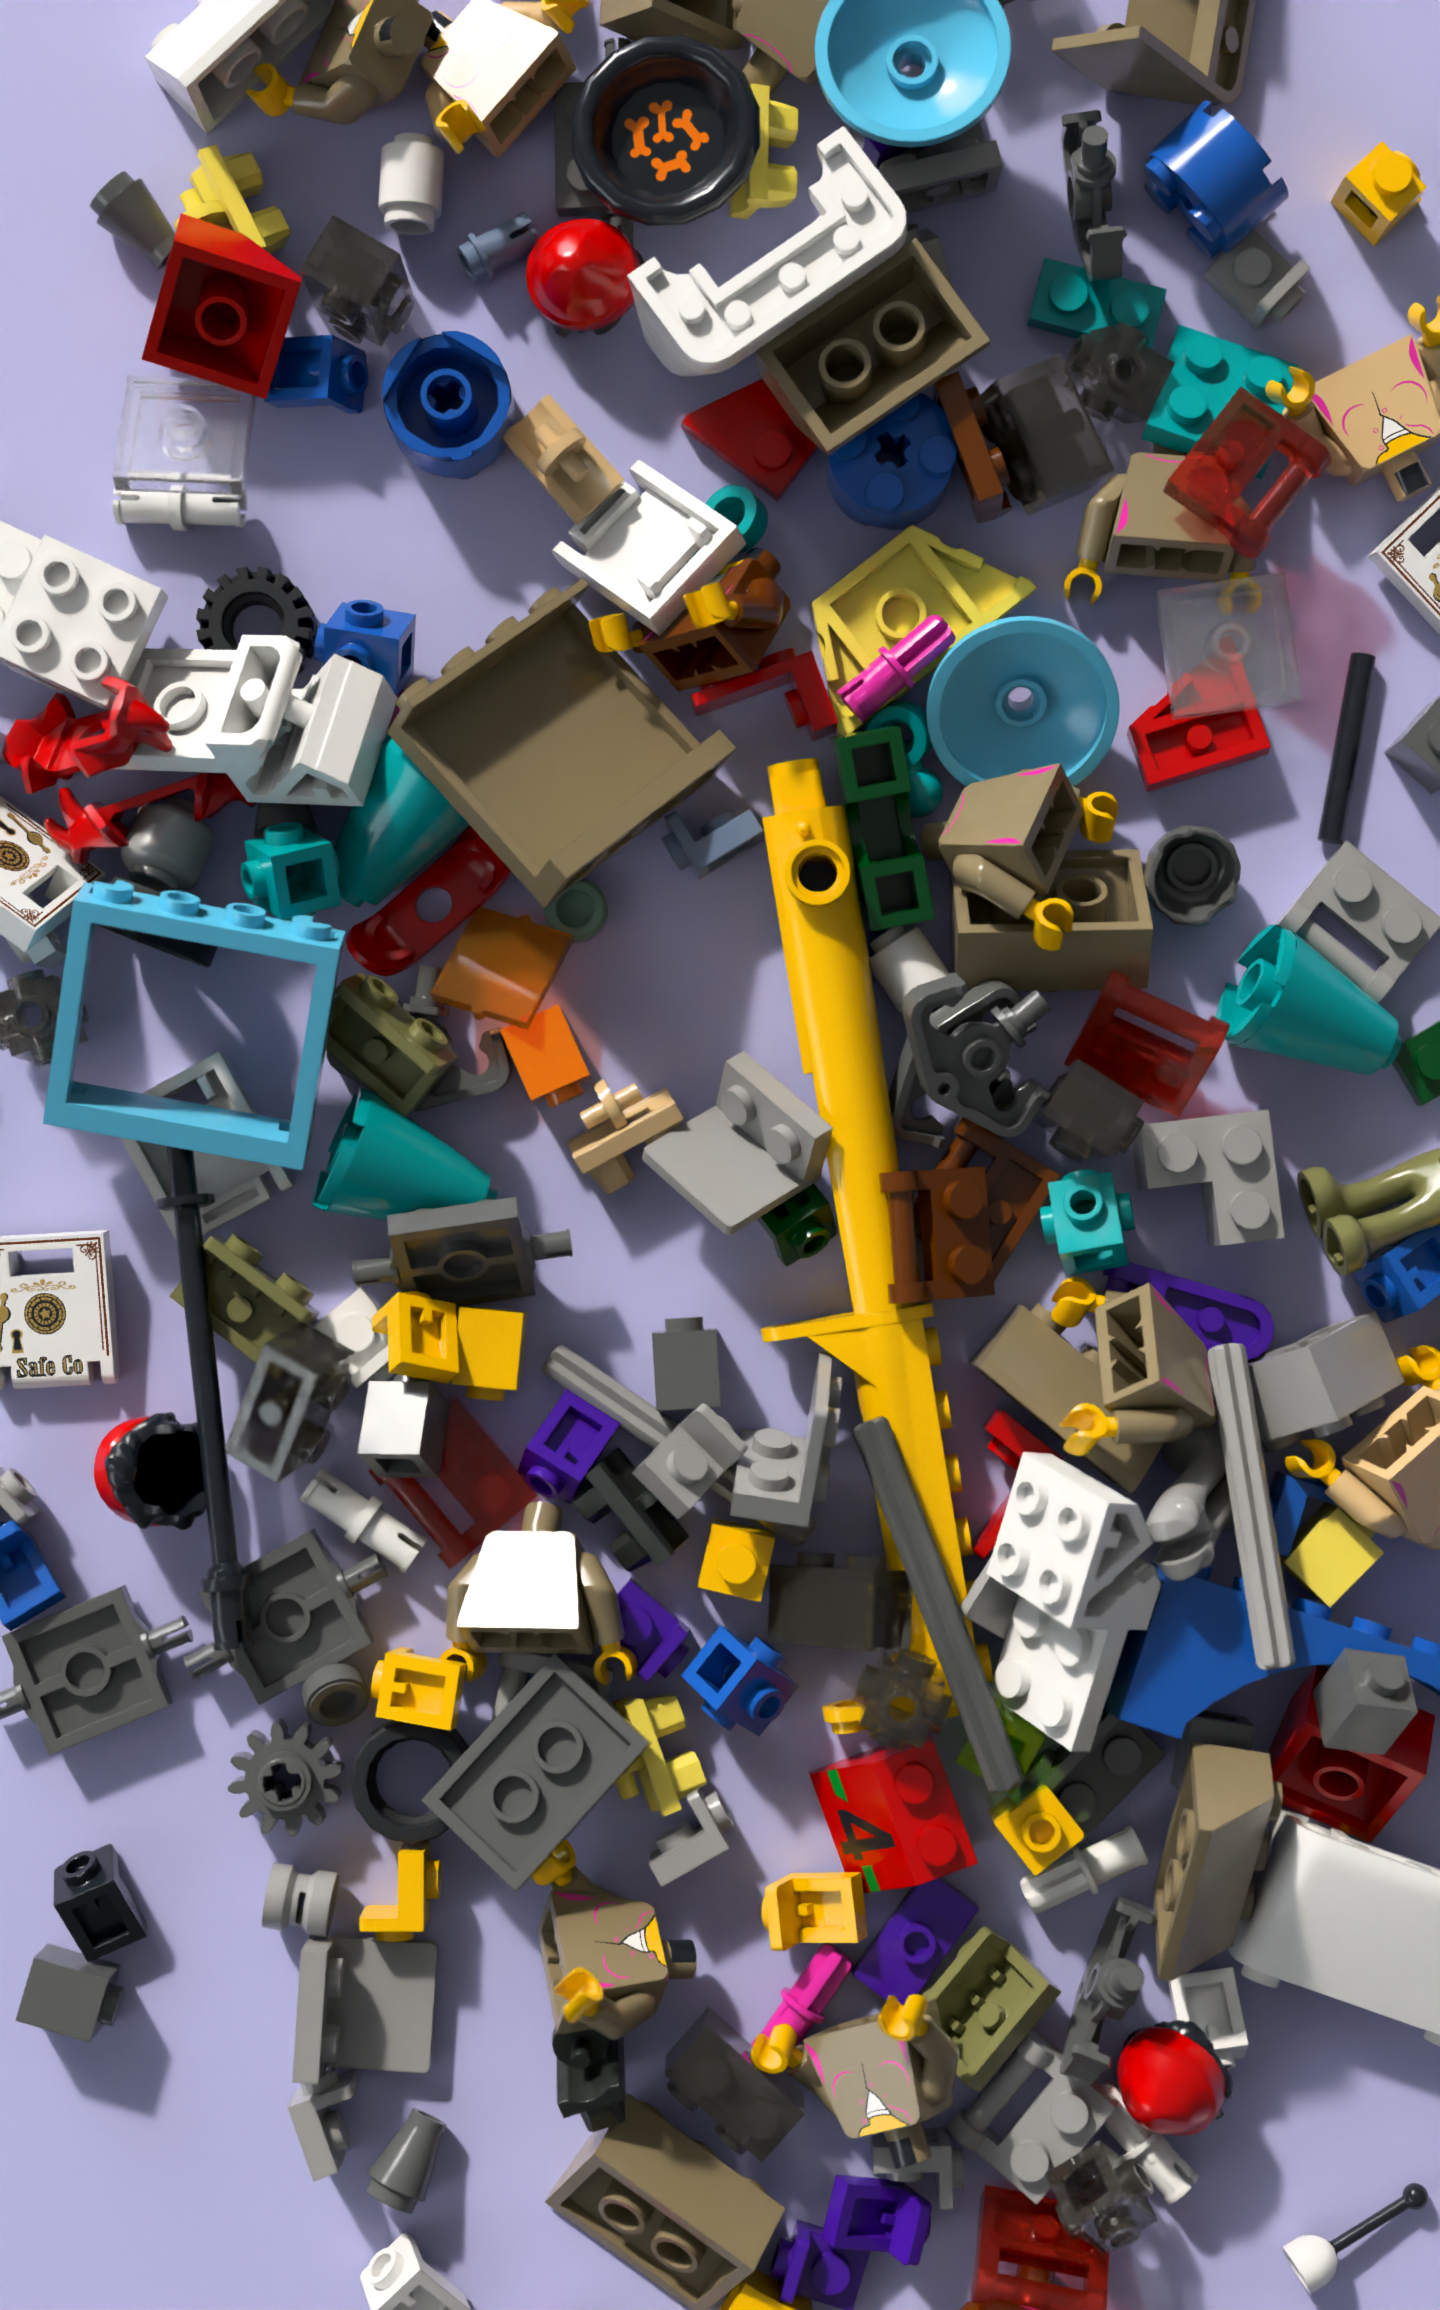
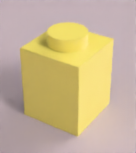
(1330, 1553)

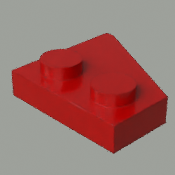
(753, 437)
(1194, 746)

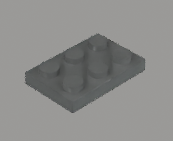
(536, 1772)

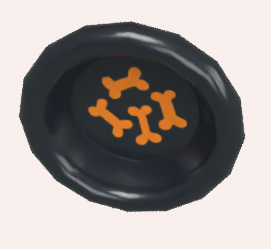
(665, 130)

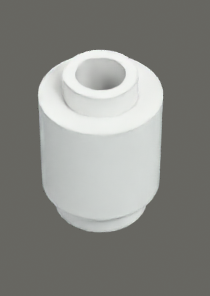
(411, 184)
(904, 962)

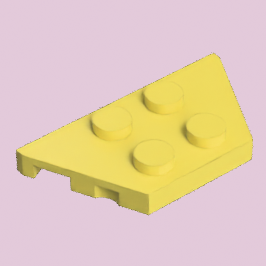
(894, 595)

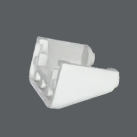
(711, 329)
(1345, 1923)

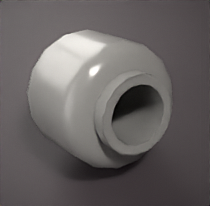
(167, 846)

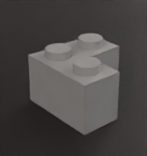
(1231, 1161)
(1323, 1380)

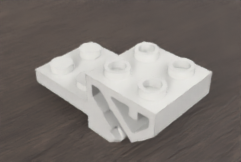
(71, 616)
(245, 720)
(1080, 1588)

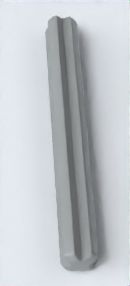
(641, 1420)
(1251, 1507)

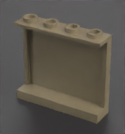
(552, 745)

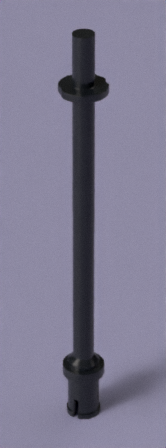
(226, 1577)

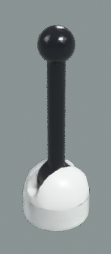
(1316, 2258)

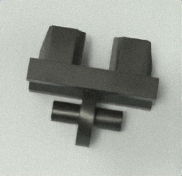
(650, 1526)
(590, 2077)

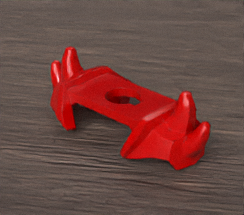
(59, 744)
(101, 826)

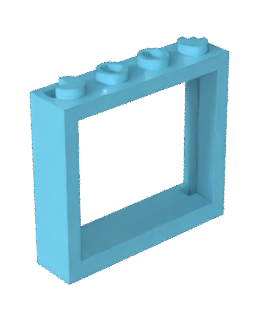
(177, 1121)

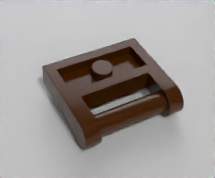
(981, 468)
(1013, 1183)
(952, 1234)

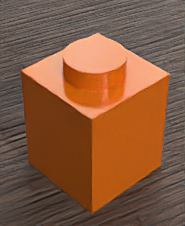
(548, 1058)

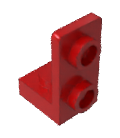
(806, 703)
(1009, 1444)

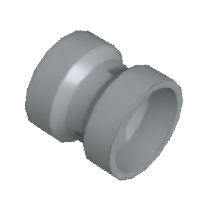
(286, 1895)

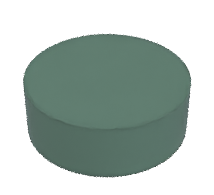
(579, 911)

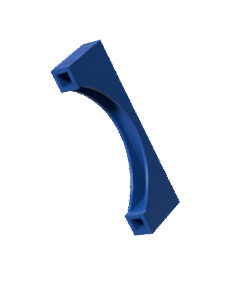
(1204, 1650)

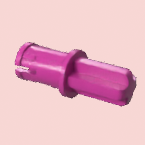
(896, 667)
(811, 1992)

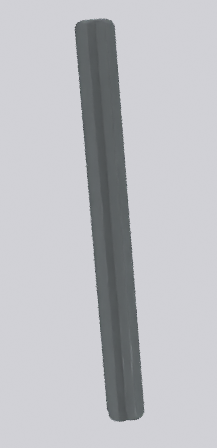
(938, 1605)

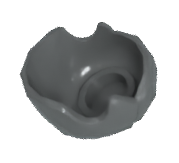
(1192, 874)

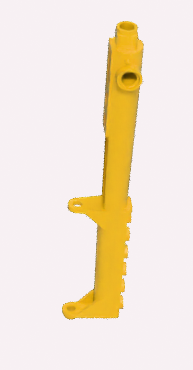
(844, 1054)

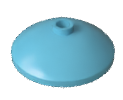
(869, 42)
(1063, 721)

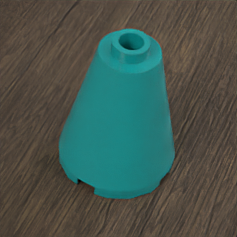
(394, 831)
(1305, 1008)
(393, 1166)

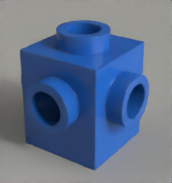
(372, 638)
(740, 1681)

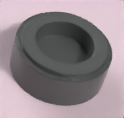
(335, 1694)

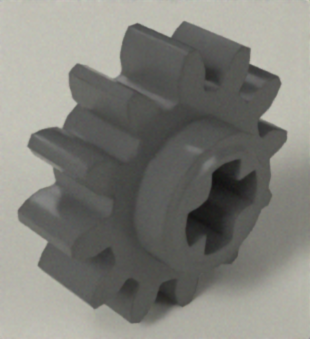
(272, 1796)

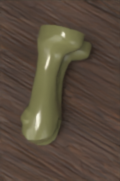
(1338, 1210)

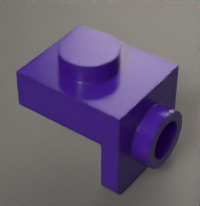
(877, 2217)

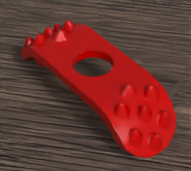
(399, 937)

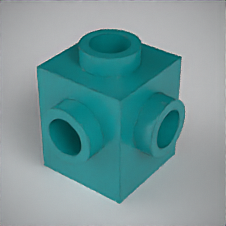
(307, 881)
(1088, 1221)

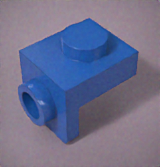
(1288, 1501)
(25, 1577)

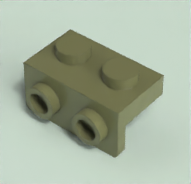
(385, 1044)
(246, 1299)
(989, 2003)

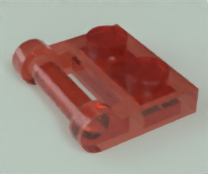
(1229, 460)
(1139, 1059)
(476, 1476)
(1033, 2236)

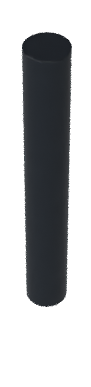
(1346, 748)

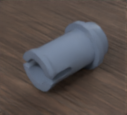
(497, 247)

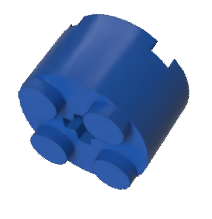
(1214, 178)
(441, 370)
(888, 494)

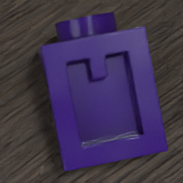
(566, 1447)
(651, 1631)
(815, 2269)

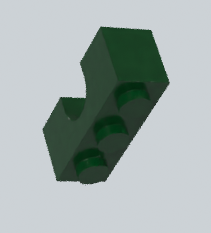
(881, 830)

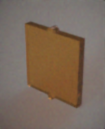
(502, 967)

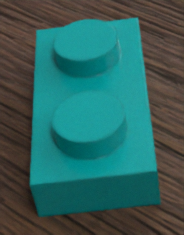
(1074, 306)

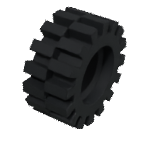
(249, 590)

